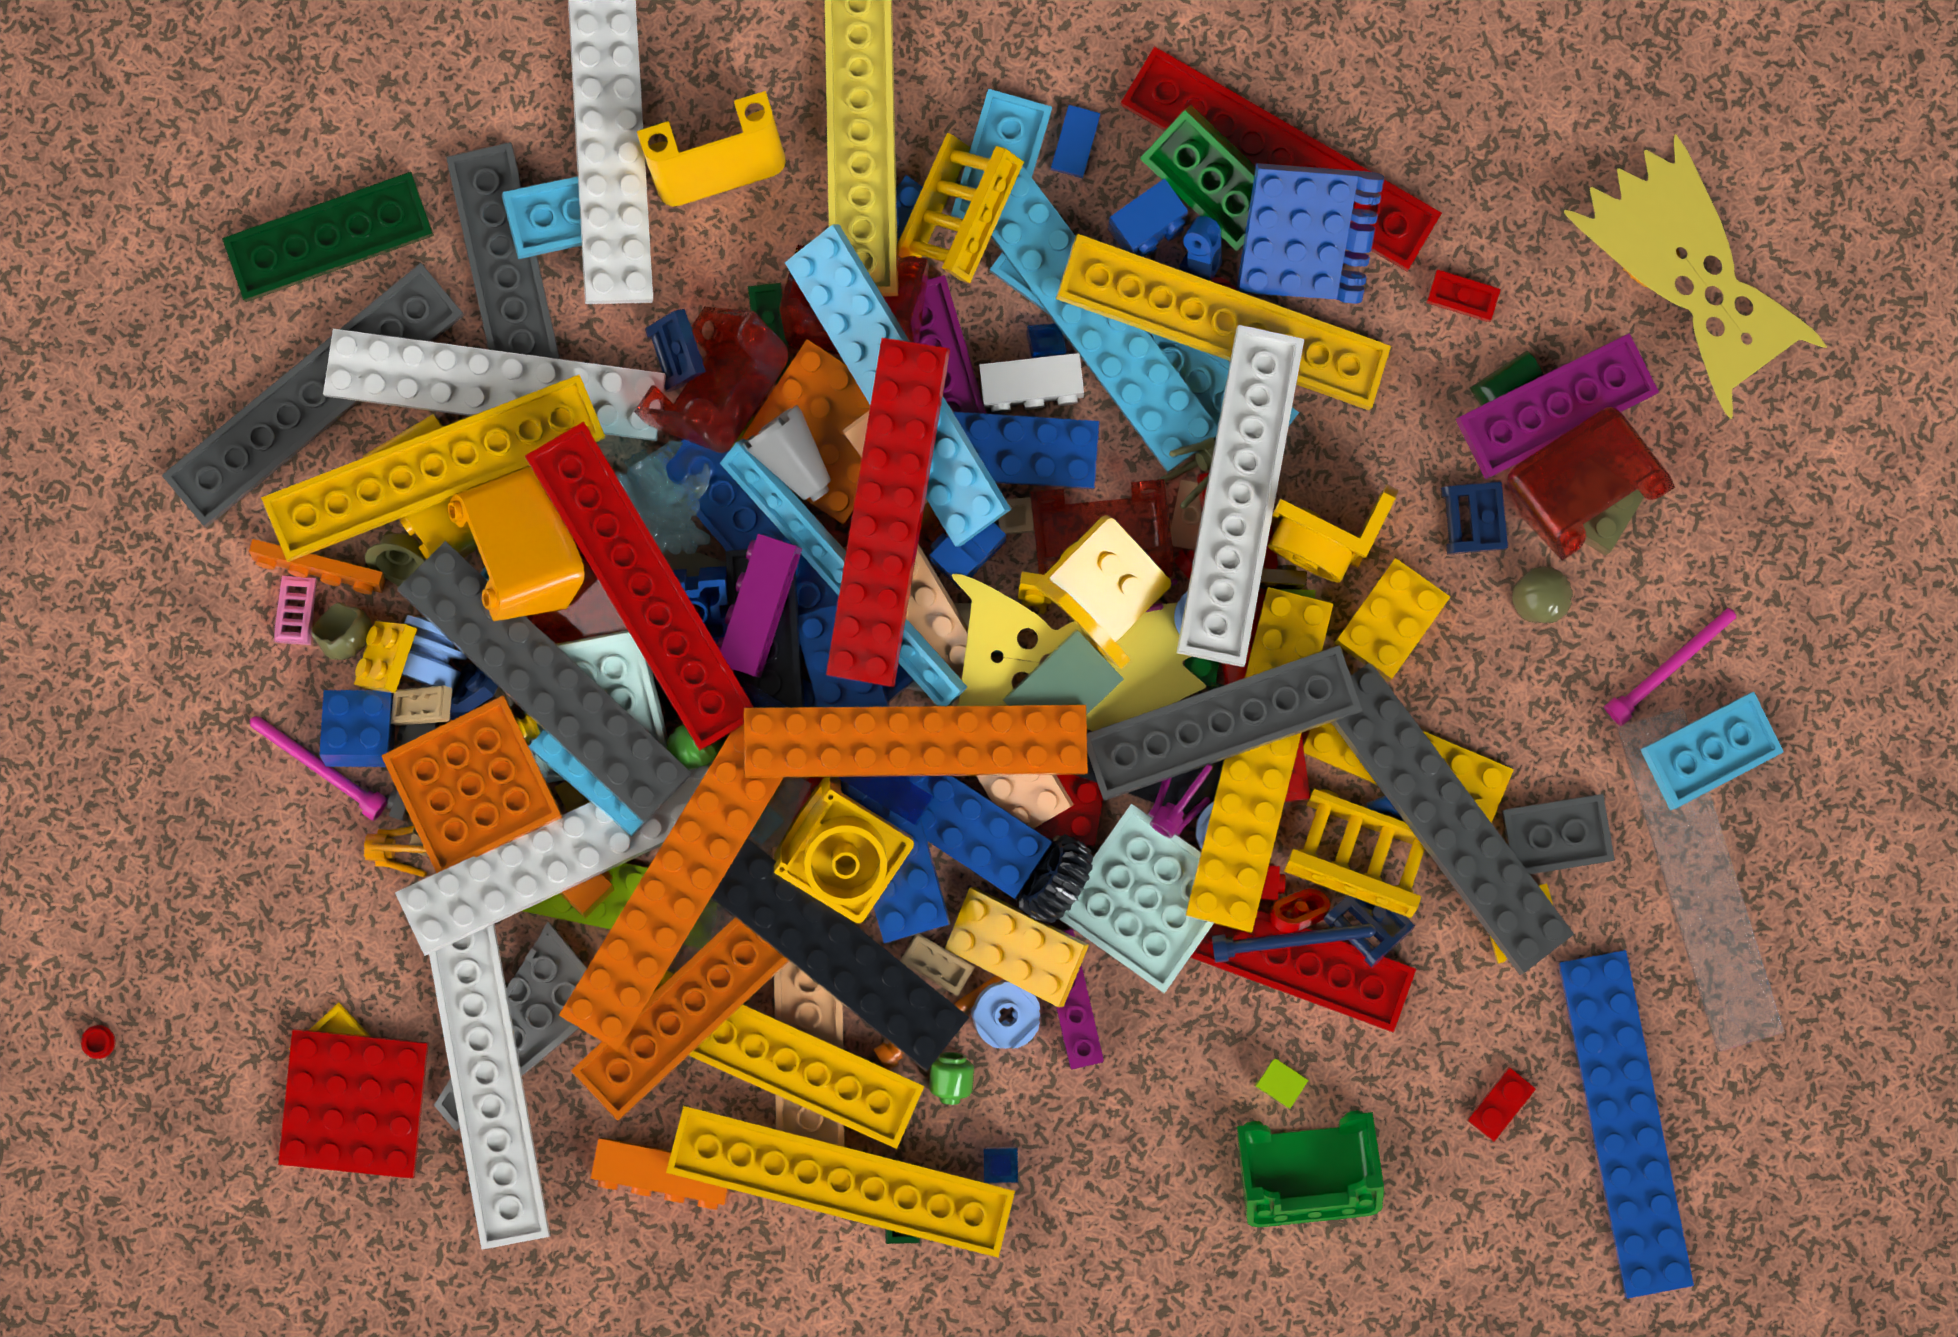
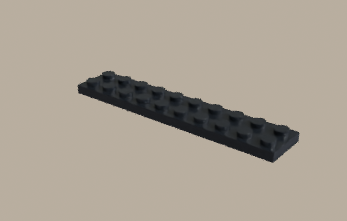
(839, 957)

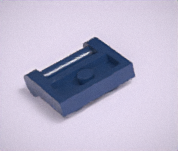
(676, 349)
(1486, 518)
(471, 691)
(1389, 926)

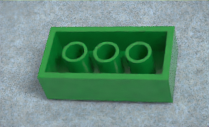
(1205, 172)

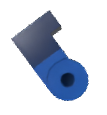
(1203, 248)

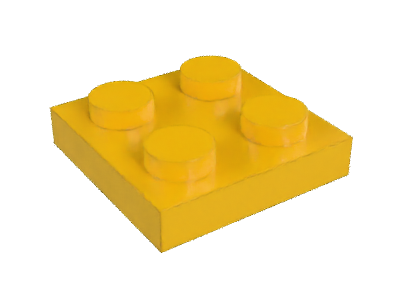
(384, 656)

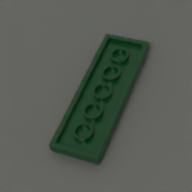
(328, 237)

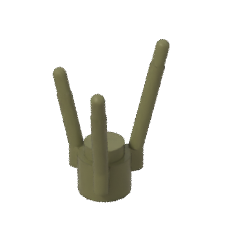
(1202, 459)

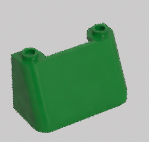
(1311, 1172)

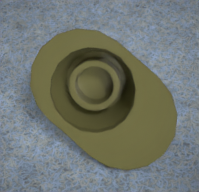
(395, 556)

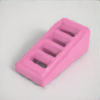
(305, 636)

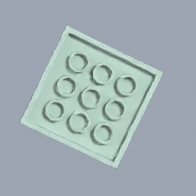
(624, 675)
(1140, 900)

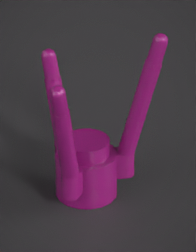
(1168, 818)

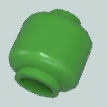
(951, 1077)

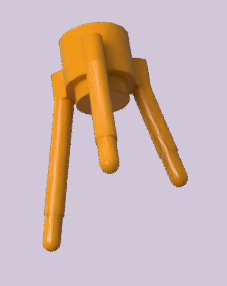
(381, 847)

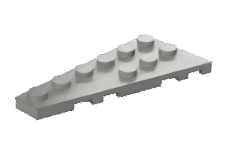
(535, 1003)

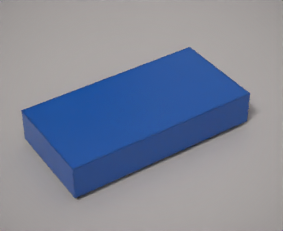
(1075, 141)

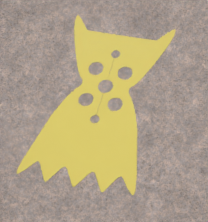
(1676, 213)
(1150, 678)

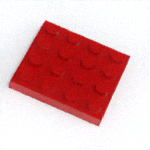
(353, 1103)

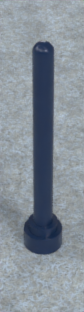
(1226, 947)

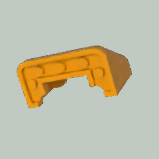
(522, 545)

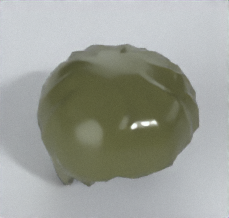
(1542, 595)
(341, 631)

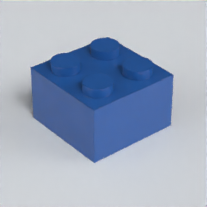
(1149, 220)
(356, 728)

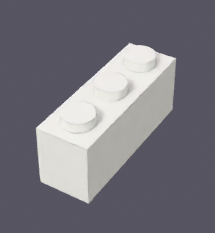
(1031, 382)

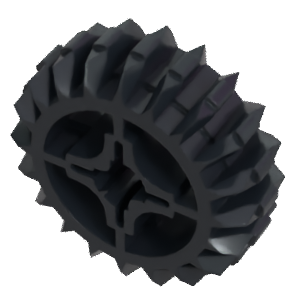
(1057, 880)

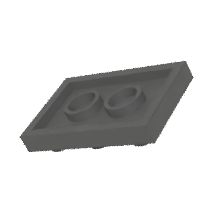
(1559, 834)

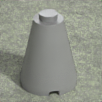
(791, 454)

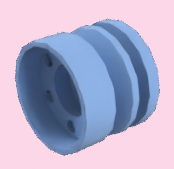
(431, 655)

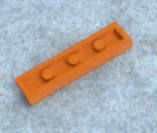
(330, 570)

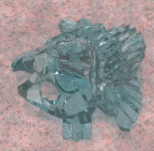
(666, 503)

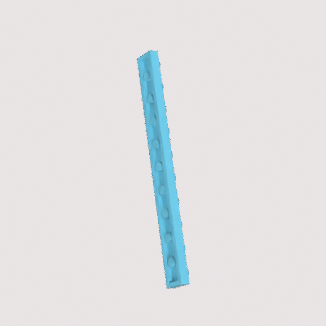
(828, 560)

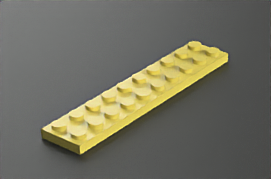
(863, 133)

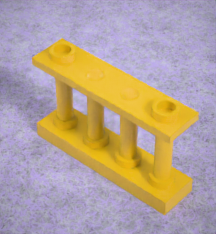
(981, 216)
(1338, 875)

